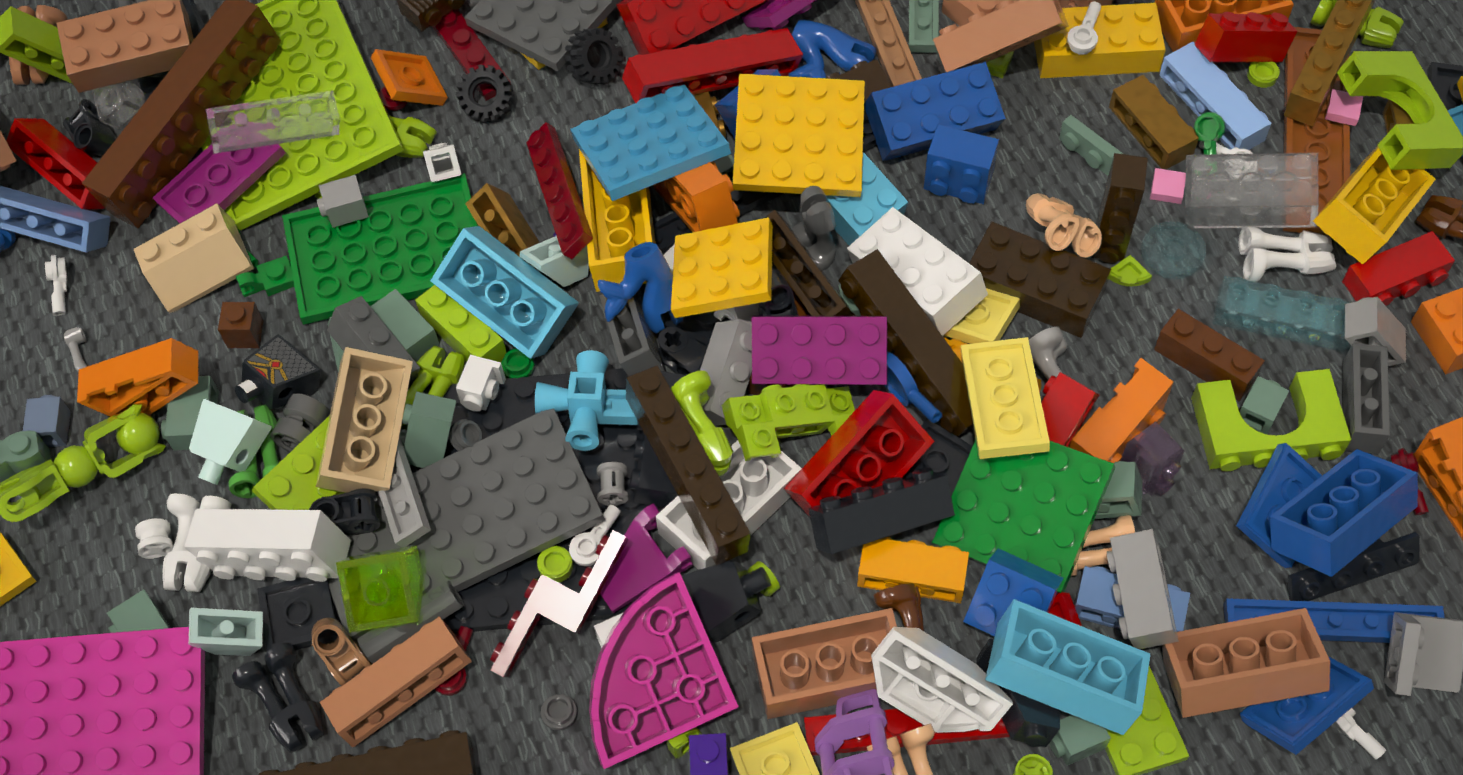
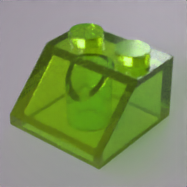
(381, 588)

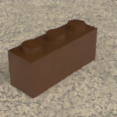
(1208, 353)

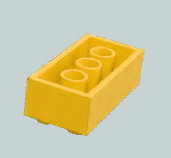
(1127, 43)
(1372, 205)

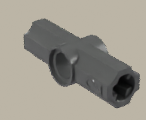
(439, 602)

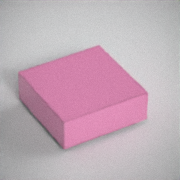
(1343, 107)
(1168, 186)

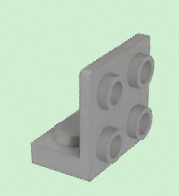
(1424, 654)

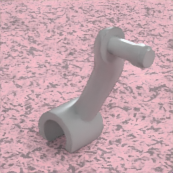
(73, 338)

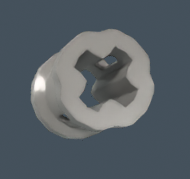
(606, 476)

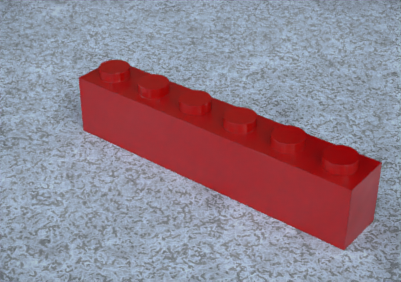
(711, 64)

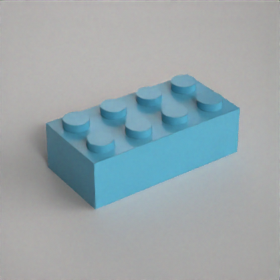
(858, 214)
(504, 291)
(1068, 667)

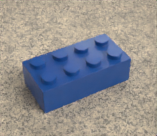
(908, 113)
(1344, 512)

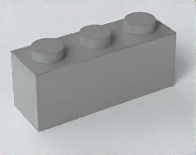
(728, 365)
(1142, 590)

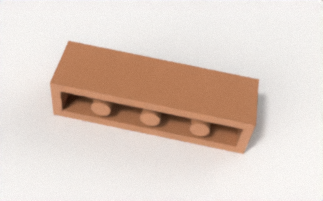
(395, 682)

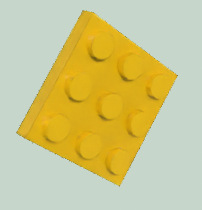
(722, 268)

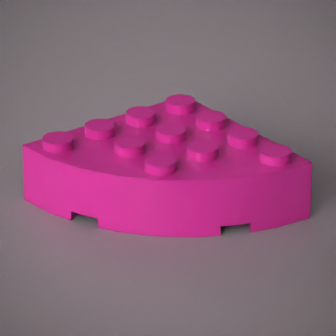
(655, 675)

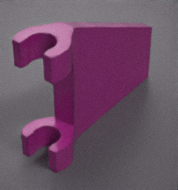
(641, 563)

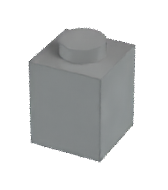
(342, 201)

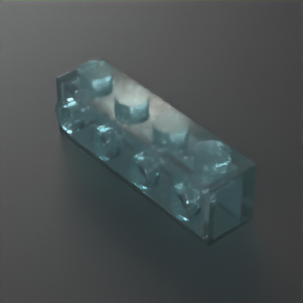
(1281, 313)

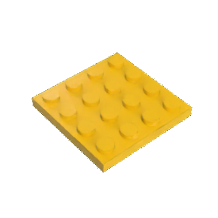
(799, 135)

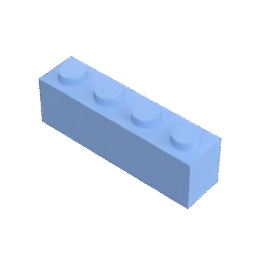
(1210, 90)

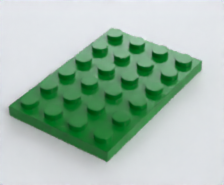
(370, 257)

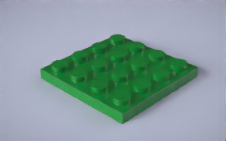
(1027, 507)

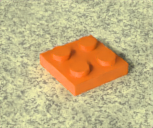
(409, 77)

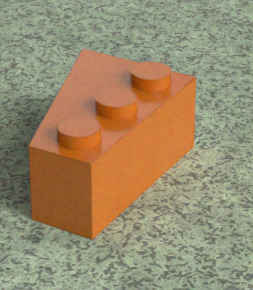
(143, 377)
(1125, 415)
(1442, 468)

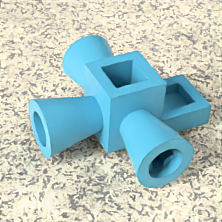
(586, 400)

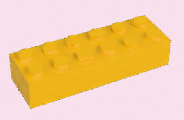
(614, 226)

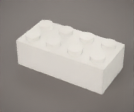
(931, 272)
(755, 490)
(267, 543)

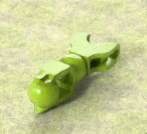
(78, 465)

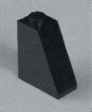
(1027, 718)

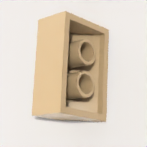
(193, 258)

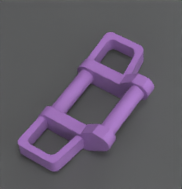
(852, 725)

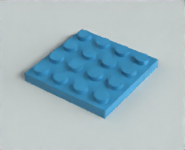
(649, 141)

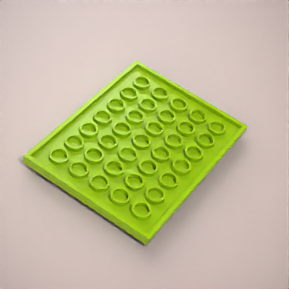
(315, 57)

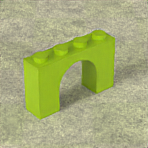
(1399, 77)
(1233, 443)

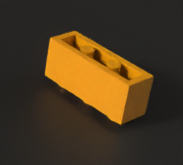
(934, 570)

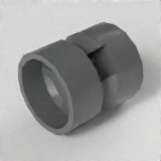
(301, 418)

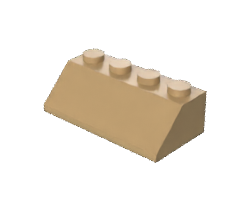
(364, 422)

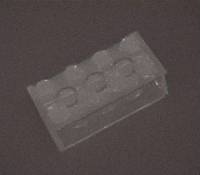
(1251, 190)

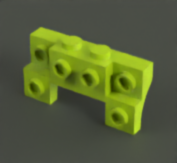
(785, 413)

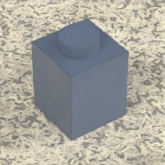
(49, 418)

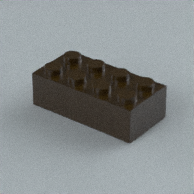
(1050, 283)

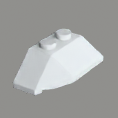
(935, 683)

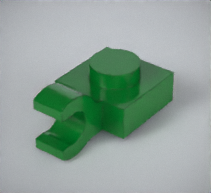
(272, 277)

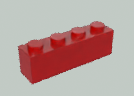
(54, 158)

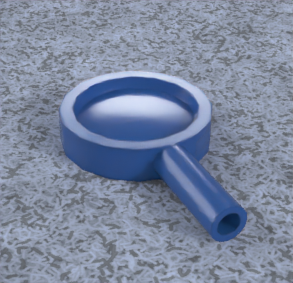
(905, 389)

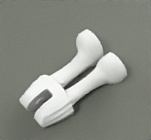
(1310, 255)
(181, 563)

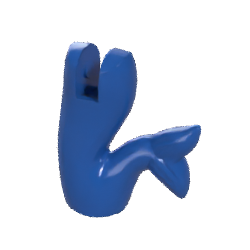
(839, 46)
(642, 264)

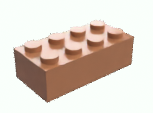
(999, 32)
(124, 43)
(818, 662)
(1246, 663)

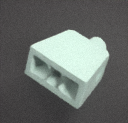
(225, 440)

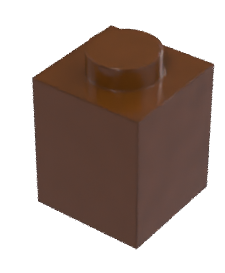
(240, 325)

